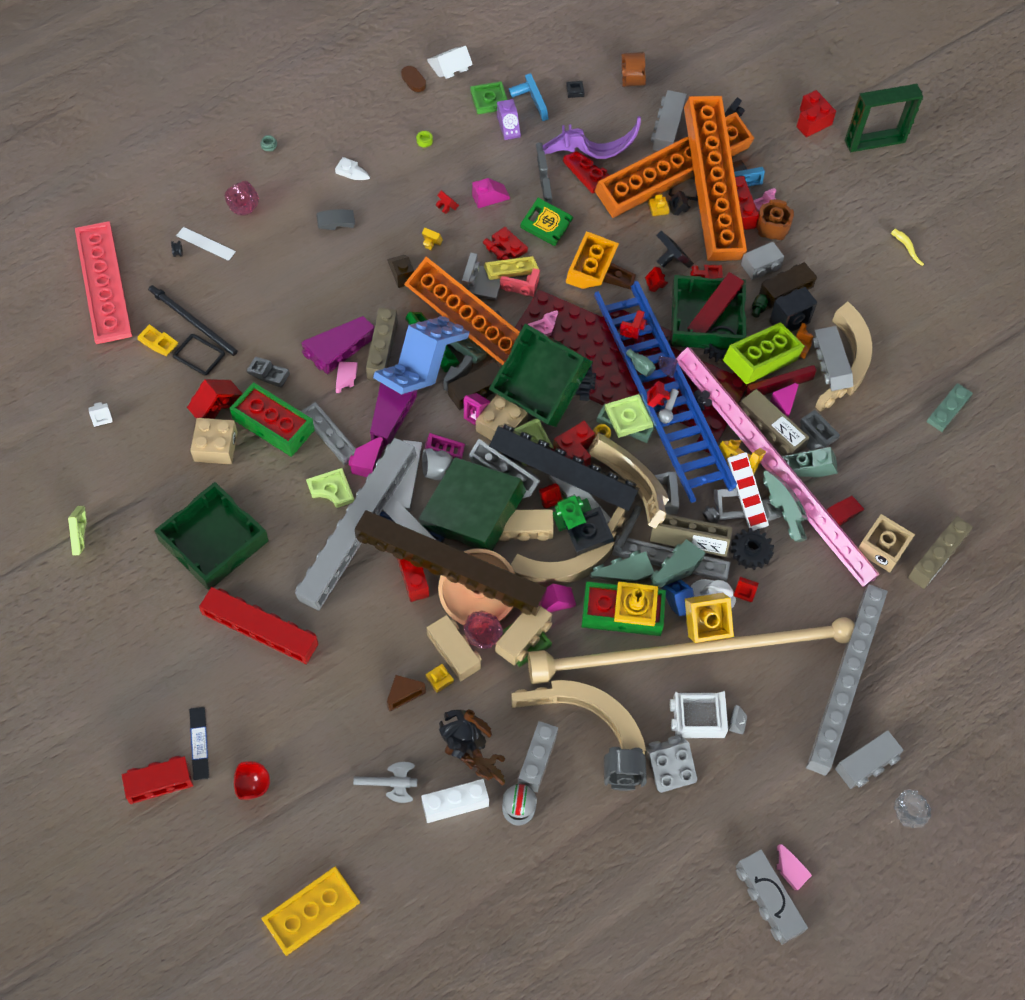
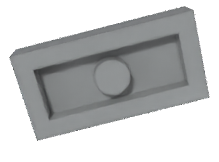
(670, 479)
(718, 494)

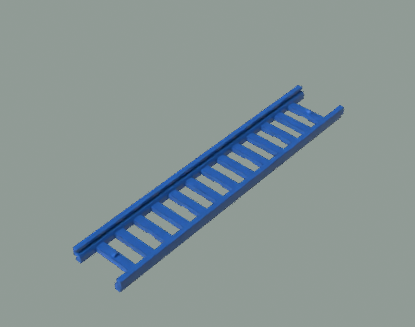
(680, 383)

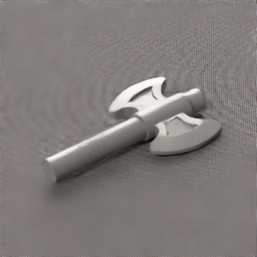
(399, 782)

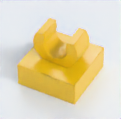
(658, 205)
(431, 238)
(439, 678)

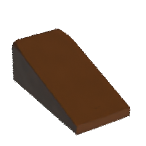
(619, 276)

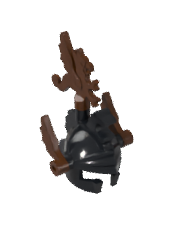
(466, 735)

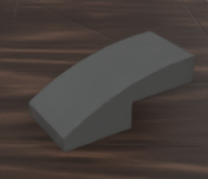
(332, 218)
(267, 372)
(457, 373)

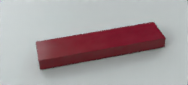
(716, 304)
(781, 381)

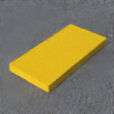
(310, 910)

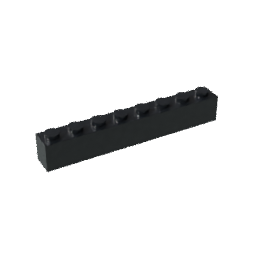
(564, 467)

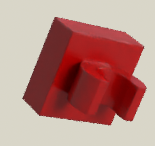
(447, 201)
(655, 279)
(656, 394)
(550, 495)
(746, 589)

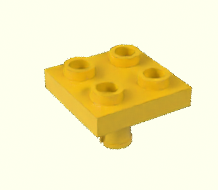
(636, 603)

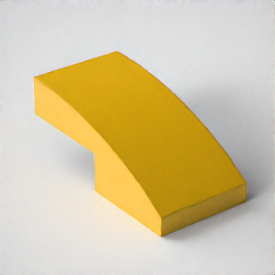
(157, 341)

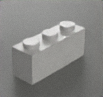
(538, 755)
(869, 760)

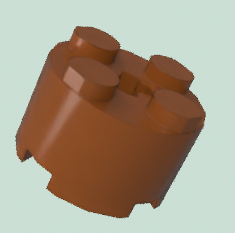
(633, 69)
(774, 219)

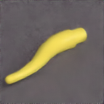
(902, 237)

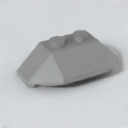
(493, 459)

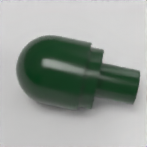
(759, 304)

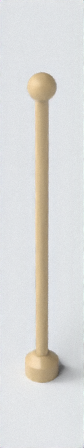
(543, 665)

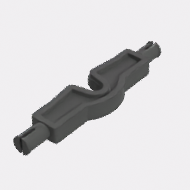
(545, 182)

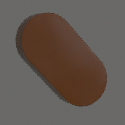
(413, 79)

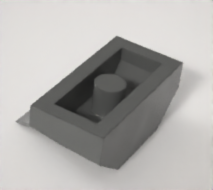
(818, 430)

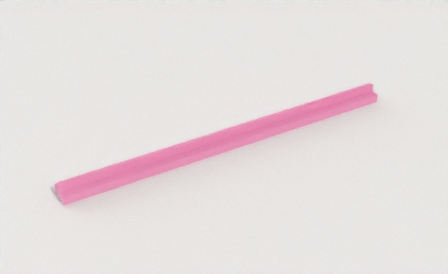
(773, 462)

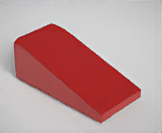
(845, 510)

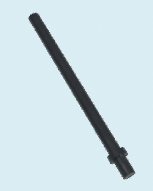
(160, 295)

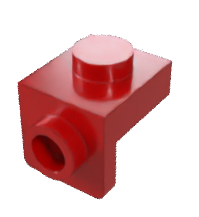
(632, 330)

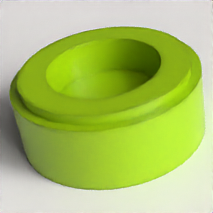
(424, 139)

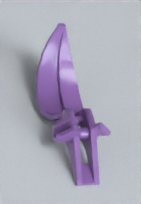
(575, 138)

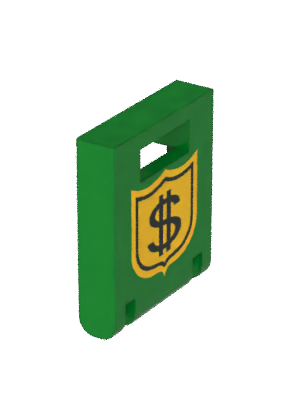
(548, 223)

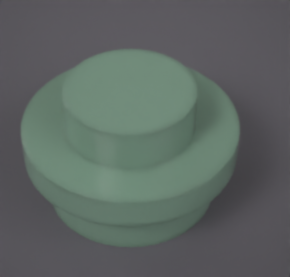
(268, 143)

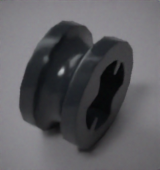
(176, 248)

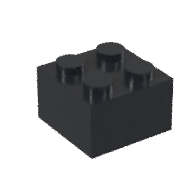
(794, 309)

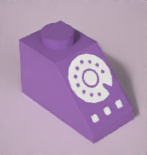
(508, 119)

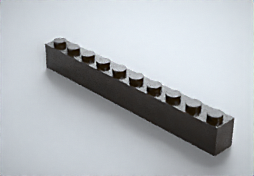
(450, 563)

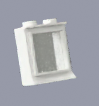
(699, 715)

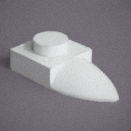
(351, 170)

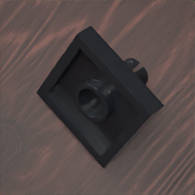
(673, 251)
(592, 533)

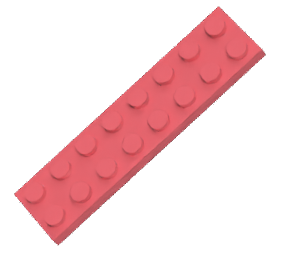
(103, 283)

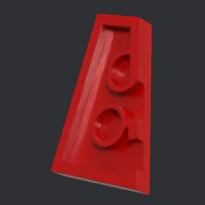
(585, 170)

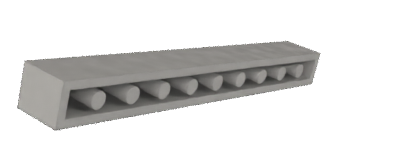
(342, 544)
(846, 681)

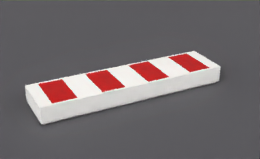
(748, 491)

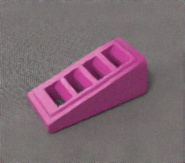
(445, 442)

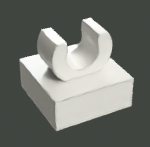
(100, 414)

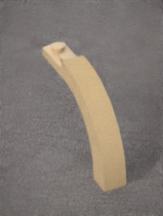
(859, 337)
(631, 468)
(570, 570)
(590, 698)

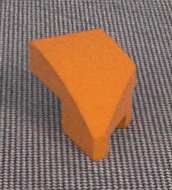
(806, 339)

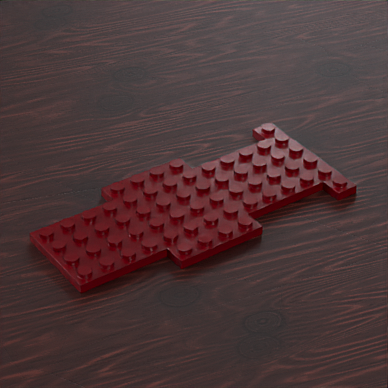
(592, 338)

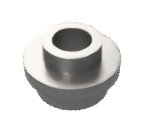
(711, 514)

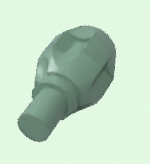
(641, 363)

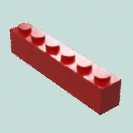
(259, 625)

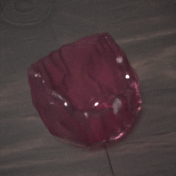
(242, 198)
(482, 629)

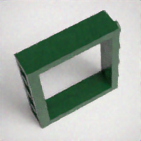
(857, 141)

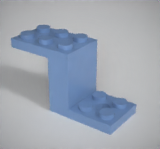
(421, 355)

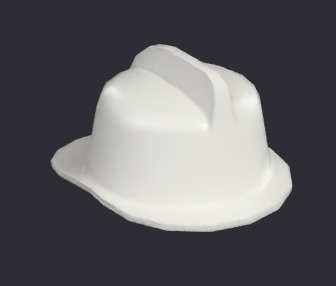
(707, 587)

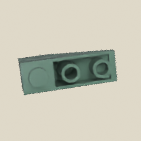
(813, 463)
(680, 565)
(629, 570)

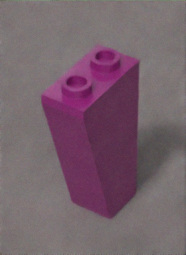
(338, 343)
(390, 412)

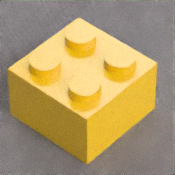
(709, 617)

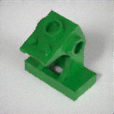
(570, 511)

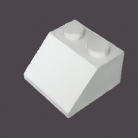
(450, 62)

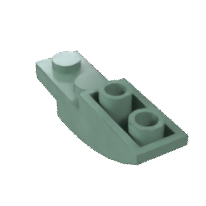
(784, 497)

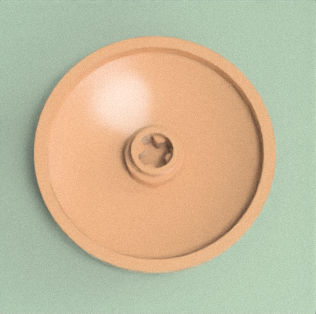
(461, 602)

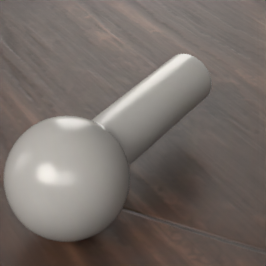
(666, 414)

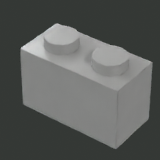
(762, 260)

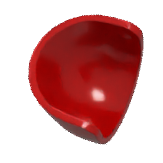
(250, 780)

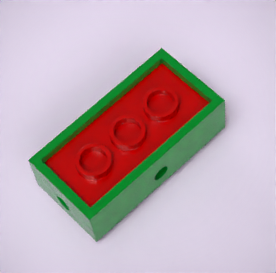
(272, 419)
(600, 611)

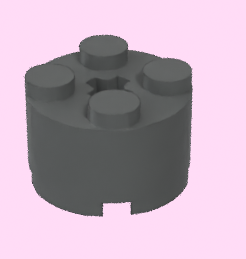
(625, 768)

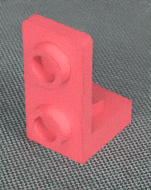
(525, 288)

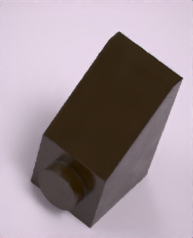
(401, 269)

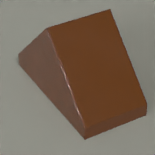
(404, 691)

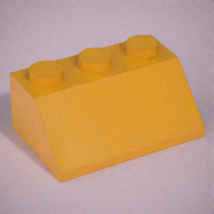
(591, 261)

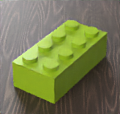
(763, 353)

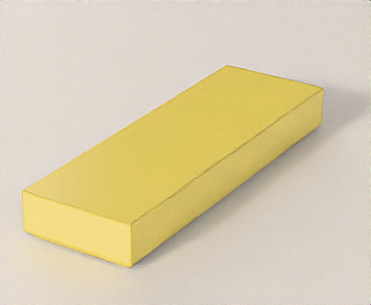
(510, 267)

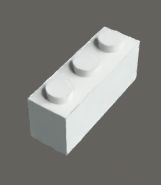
(455, 800)

